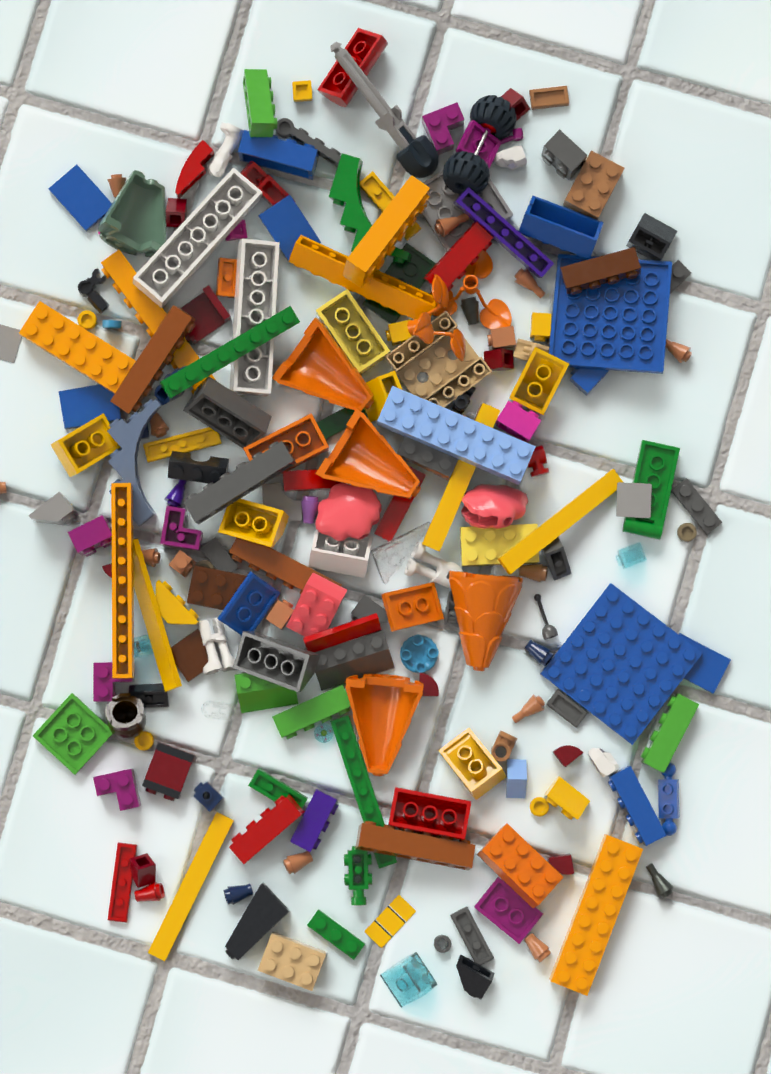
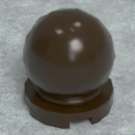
(125, 716)

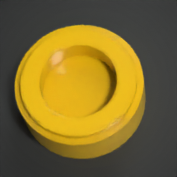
(87, 320)
(144, 741)
(539, 806)

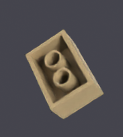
(292, 961)

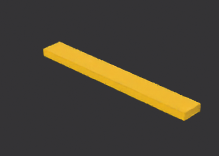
(455, 490)
(560, 522)
(154, 622)
(190, 886)

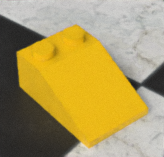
(539, 380)
(85, 445)
(472, 763)

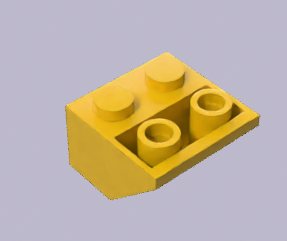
(381, 388)
(567, 798)

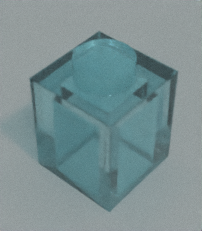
(630, 555)

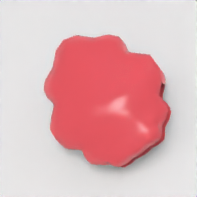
(493, 506)
(348, 512)

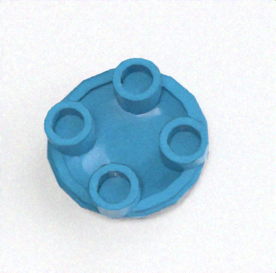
(419, 653)

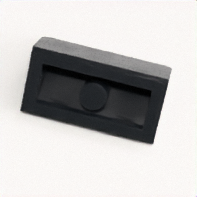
(150, 694)

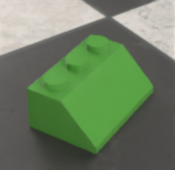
(259, 694)

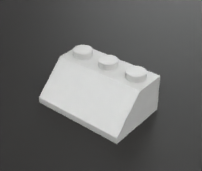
(341, 557)

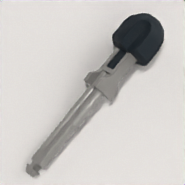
(416, 154)

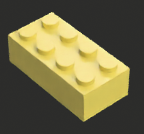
(353, 331)
(486, 545)

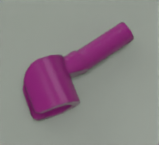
(517, 136)

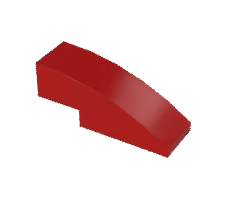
(193, 168)
(271, 190)
(305, 481)

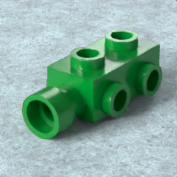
(361, 869)

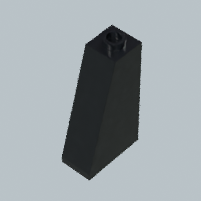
(258, 919)

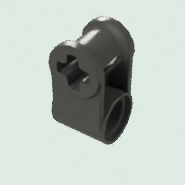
(449, 610)

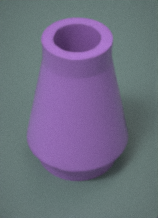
(309, 508)

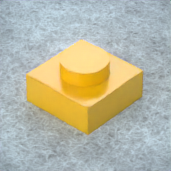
(302, 91)

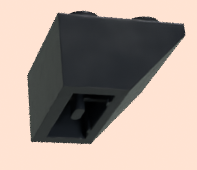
(651, 238)

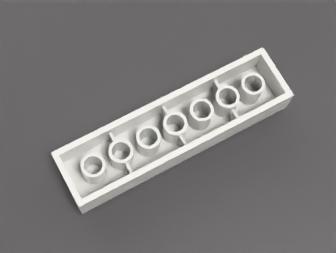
(197, 237)
(252, 305)

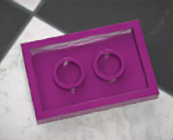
(508, 910)

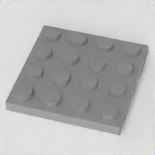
(441, 206)

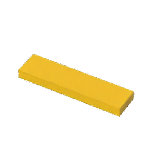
(382, 197)
(184, 443)

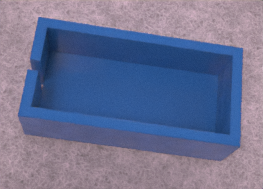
(279, 155)
(560, 227)

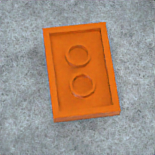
(412, 606)

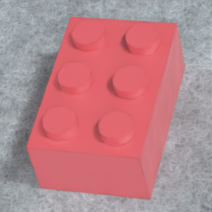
(316, 606)

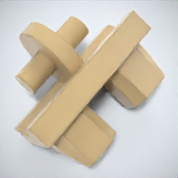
(524, 349)

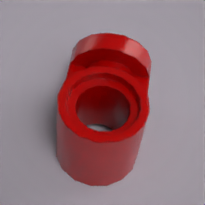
(536, 462)

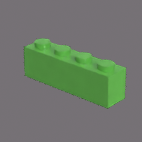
(259, 103)
(311, 711)
(669, 733)

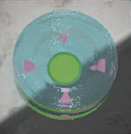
(323, 733)

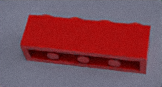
(460, 255)
(266, 829)

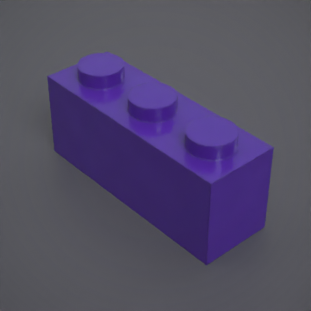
(314, 821)

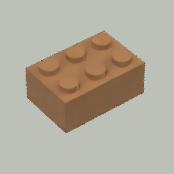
(593, 185)

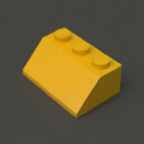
(254, 522)

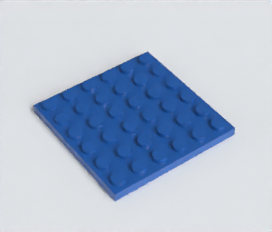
(615, 324)
(621, 663)

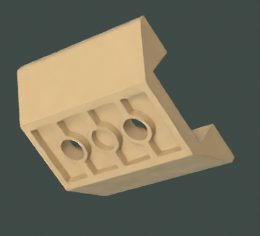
(445, 376)

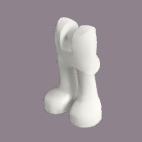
(222, 157)
(442, 566)
(208, 639)

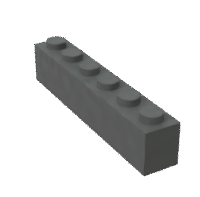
(240, 482)

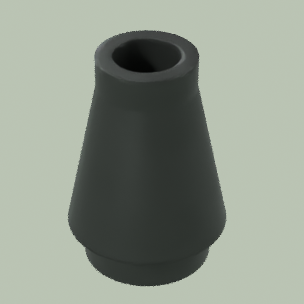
(471, 310)

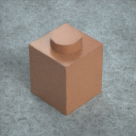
(502, 338)
(280, 614)

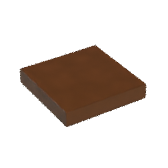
(190, 655)

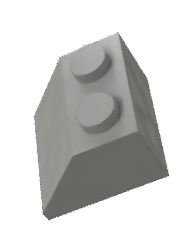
(55, 511)

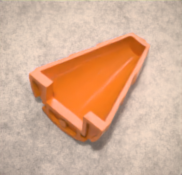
(324, 371)
(368, 461)
(482, 612)
(382, 715)

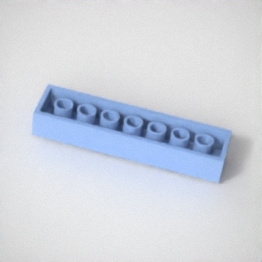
(455, 435)

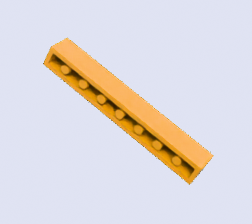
(382, 289)

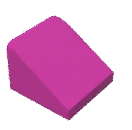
(236, 233)

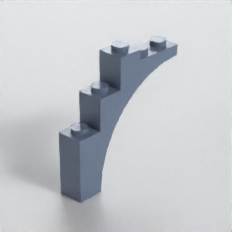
(125, 460)

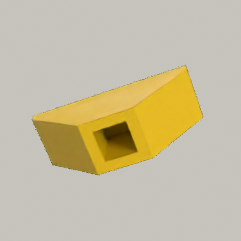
(172, 607)

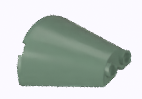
(136, 217)

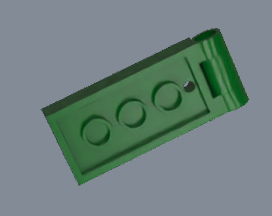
(654, 466)

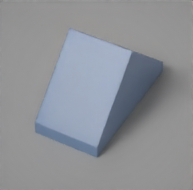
(516, 778)

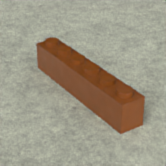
(153, 360)
(274, 563)
(415, 846)

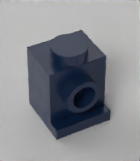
(215, 796)

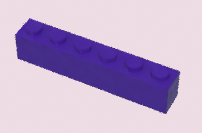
(504, 233)

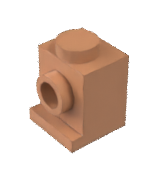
(182, 563)

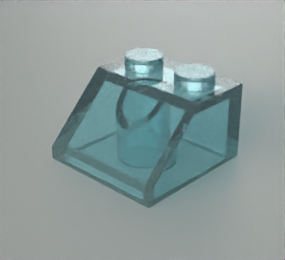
(408, 979)

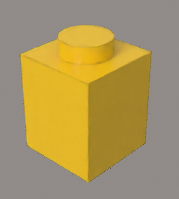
(540, 326)
(398, 332)

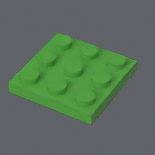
(73, 733)

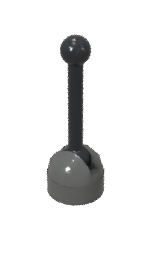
(548, 630)

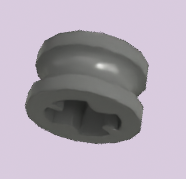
(446, 939)

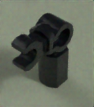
(86, 290)
(463, 401)

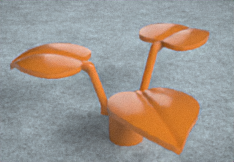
(494, 314)
(423, 328)

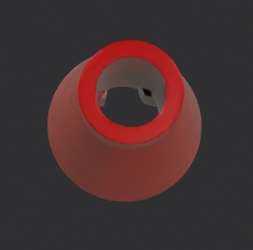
(152, 892)

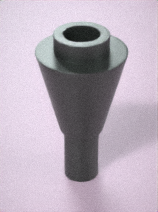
(661, 885)

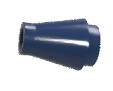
(539, 653)
(237, 893)

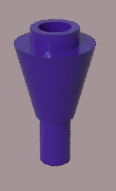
(176, 495)

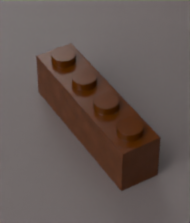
(600, 270)

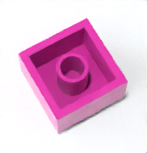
(518, 421)

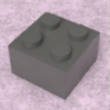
(563, 155)

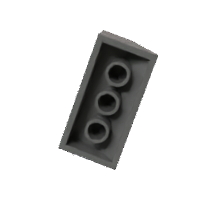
(227, 413)
(355, 657)
(275, 660)

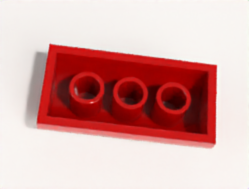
(365, 49)
(429, 813)

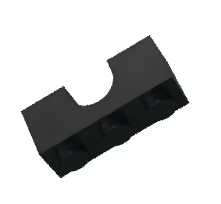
(185, 468)

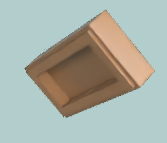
(549, 97)

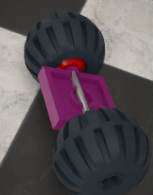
(488, 124)

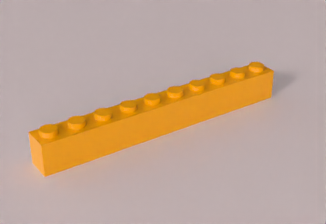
(147, 311)
(122, 581)

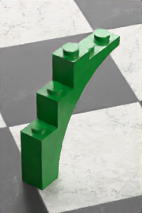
(347, 191)

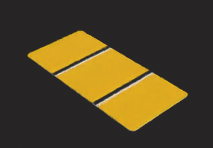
(390, 921)

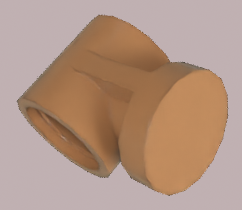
(505, 740)

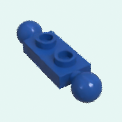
(669, 799)

